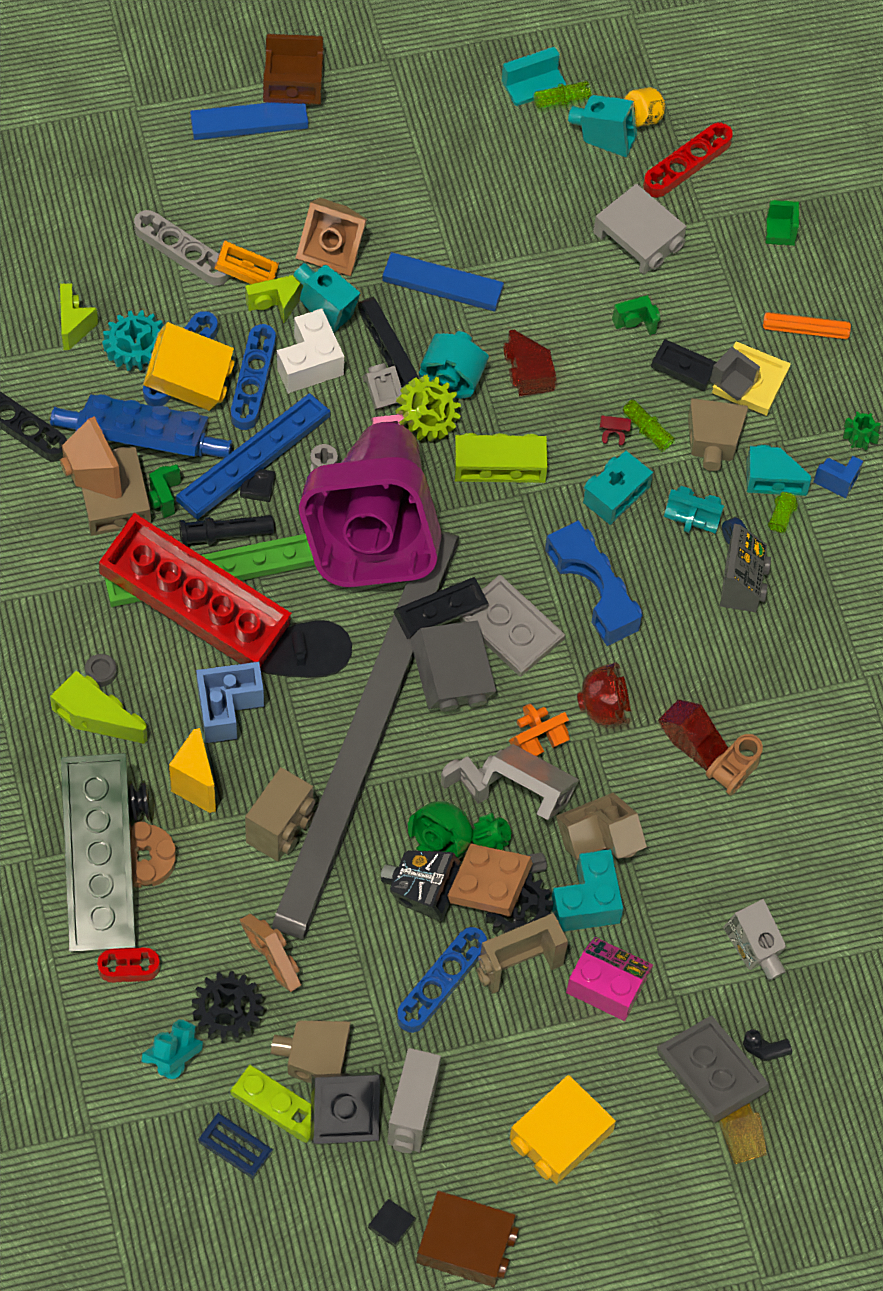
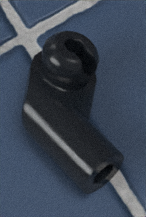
(764, 1050)

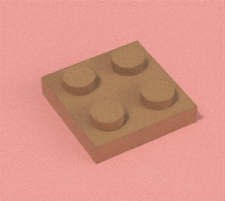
(490, 879)

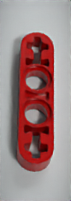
(687, 159)

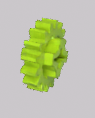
(430, 394)

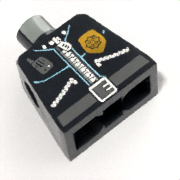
(423, 881)

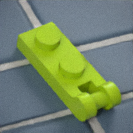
(273, 1102)

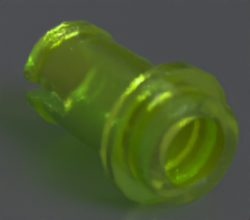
(785, 505)

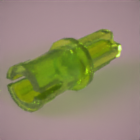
(562, 94)
(648, 425)

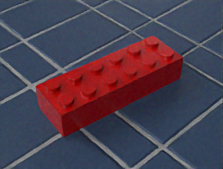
(194, 592)

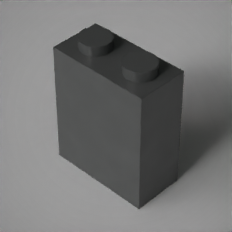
(453, 665)

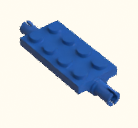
(145, 426)

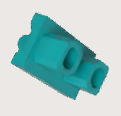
(694, 510)
(173, 1049)

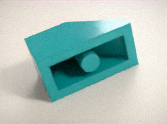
(774, 471)

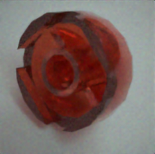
(605, 696)

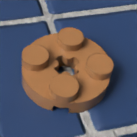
(161, 852)

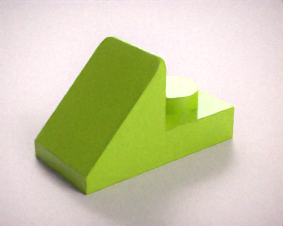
(282, 292)
(75, 321)

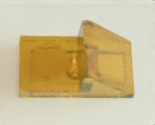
(744, 1134)

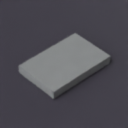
(514, 627)

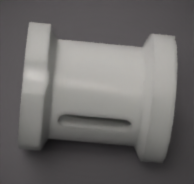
(323, 454)

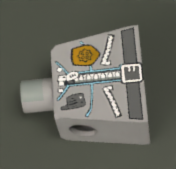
(757, 939)

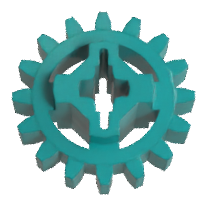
(120, 342)

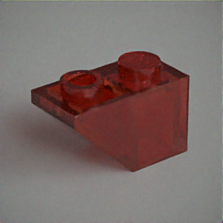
(531, 365)
(693, 732)

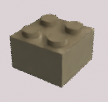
(280, 815)

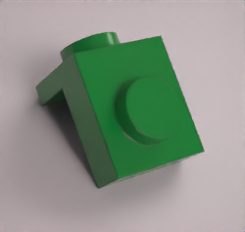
(160, 482)

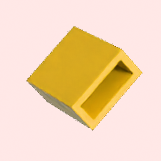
(189, 367)
(561, 1130)

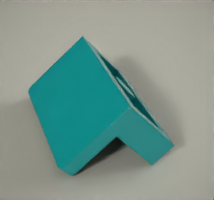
(531, 74)

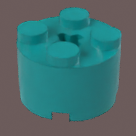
(454, 361)

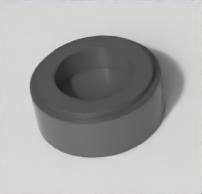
(101, 669)

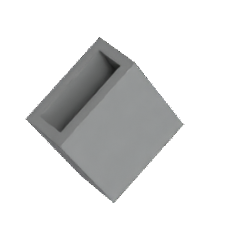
(413, 1101)

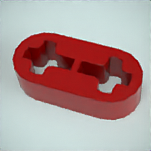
(129, 960)

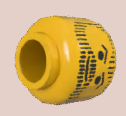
(648, 106)

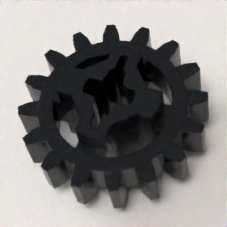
(530, 905)
(231, 993)

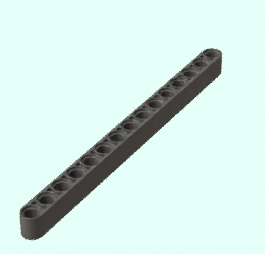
(355, 759)

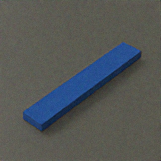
(253, 456)

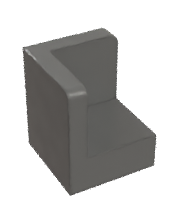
(735, 373)

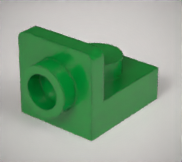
(635, 311)

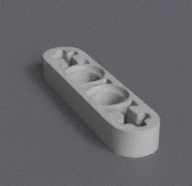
(181, 248)

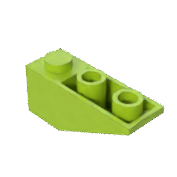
(91, 710)

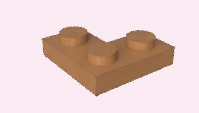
(271, 945)

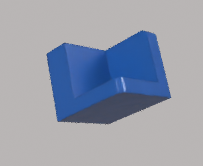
(837, 476)

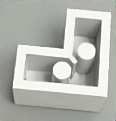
(315, 355)

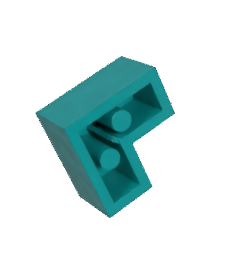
(596, 897)

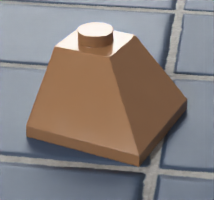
(331, 236)
(91, 461)

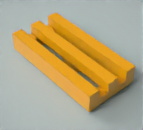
(245, 269)

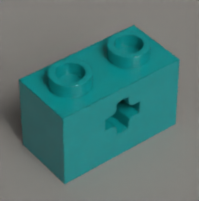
(617, 486)

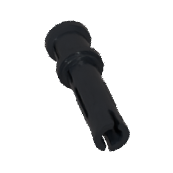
(212, 530)

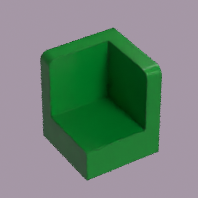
(782, 222)

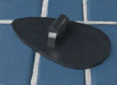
(310, 651)

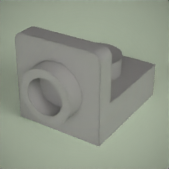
(383, 385)

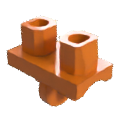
(554, 729)

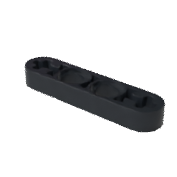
(386, 340)
(35, 442)

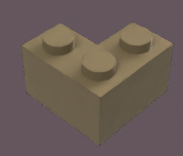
(602, 825)

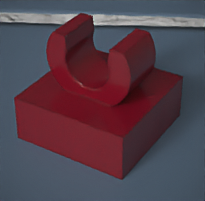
(615, 425)

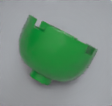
(441, 828)

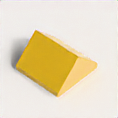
(192, 774)

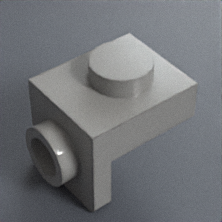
(469, 776)

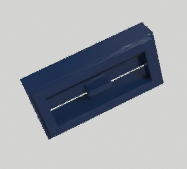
(258, 1162)

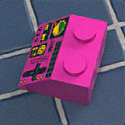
(608, 978)

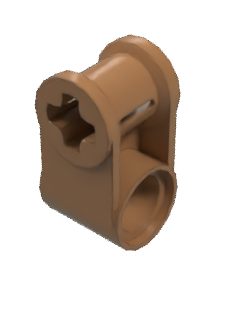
(733, 767)

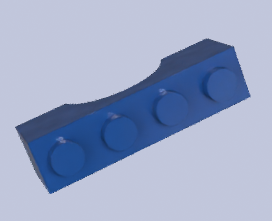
(575, 552)

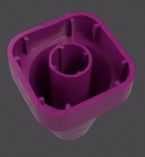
(372, 512)

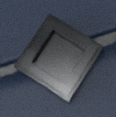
(259, 486)
(391, 1223)

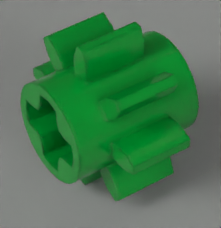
(861, 430)
(491, 832)

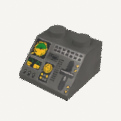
(744, 571)

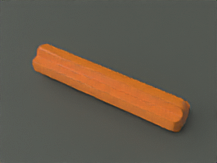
(806, 325)

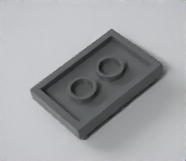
(713, 1069)

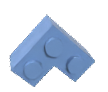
(226, 690)

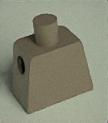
(715, 430)
(314, 1049)

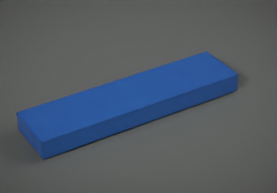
(248, 119)
(443, 281)

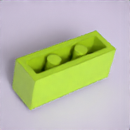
(500, 458)

